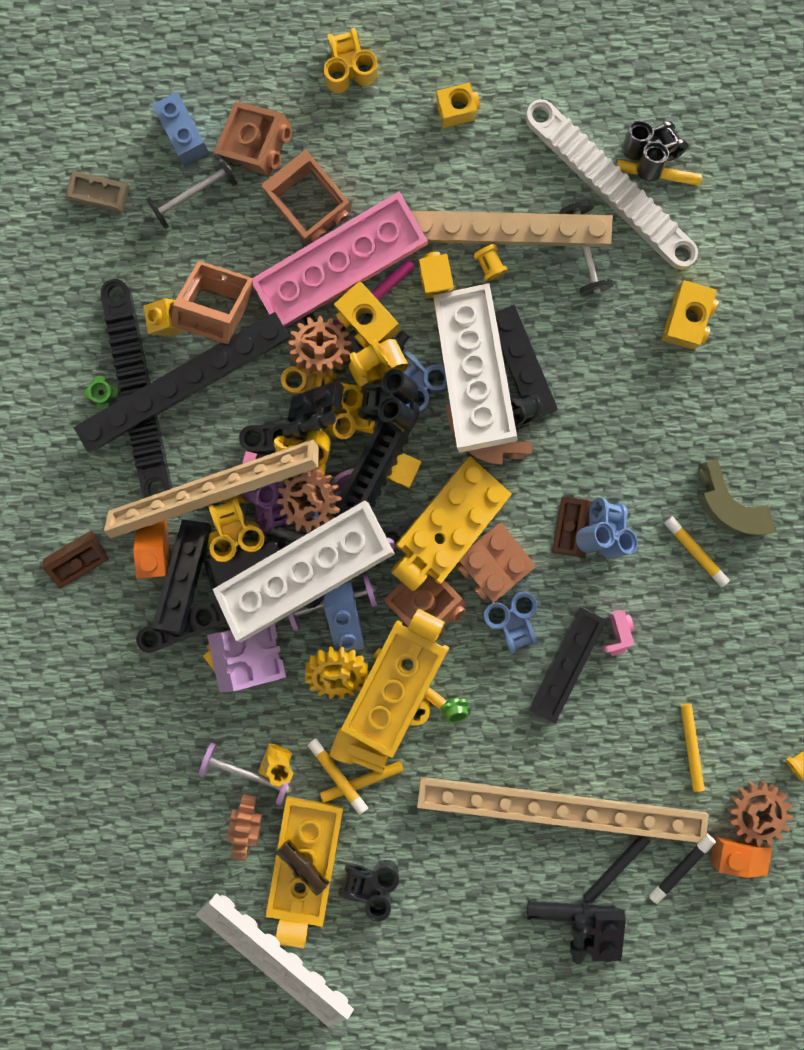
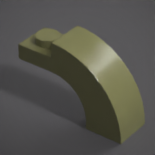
(727, 511)

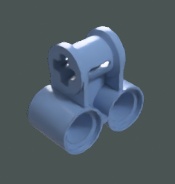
(420, 376)
(607, 531)
(514, 623)

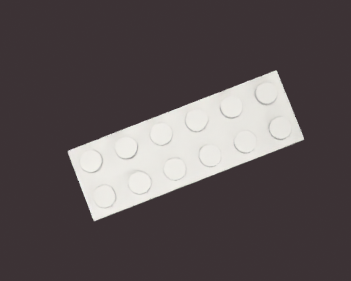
(474, 368)
(303, 571)
(277, 964)

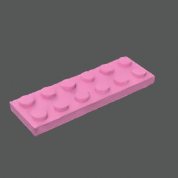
(340, 260)

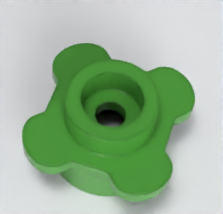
(98, 384)
(455, 710)

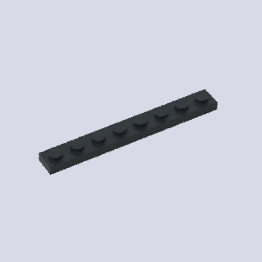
(181, 383)

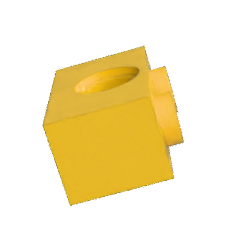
(361, 301)
(700, 301)

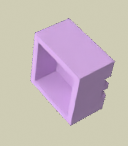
(247, 662)

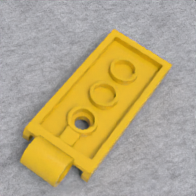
(459, 515)
(391, 692)
(315, 833)

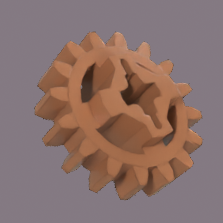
(319, 346)
(298, 506)
(765, 802)
(244, 827)

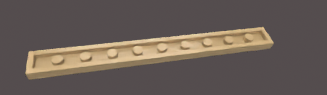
(562, 810)

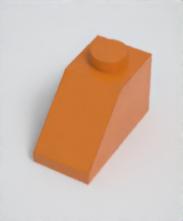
(152, 551)
(740, 858)

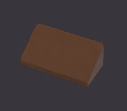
(571, 518)
(74, 559)

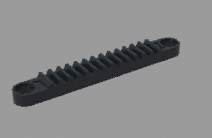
(132, 376)
(372, 469)

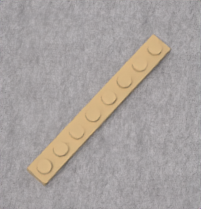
(515, 228)
(213, 489)

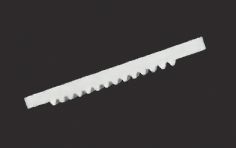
(611, 184)

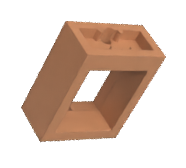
(291, 174)
(205, 320)

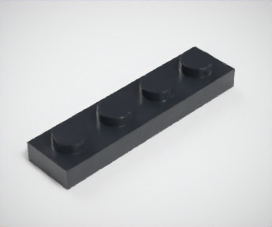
(522, 359)
(182, 577)
(567, 664)

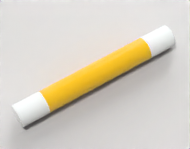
(696, 551)
(337, 776)

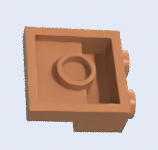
(254, 138)
(495, 563)
(431, 597)

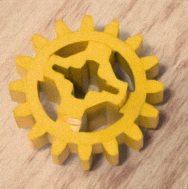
(336, 672)

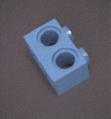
(180, 129)
(343, 618)

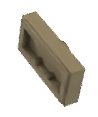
(97, 192)

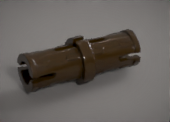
(302, 867)

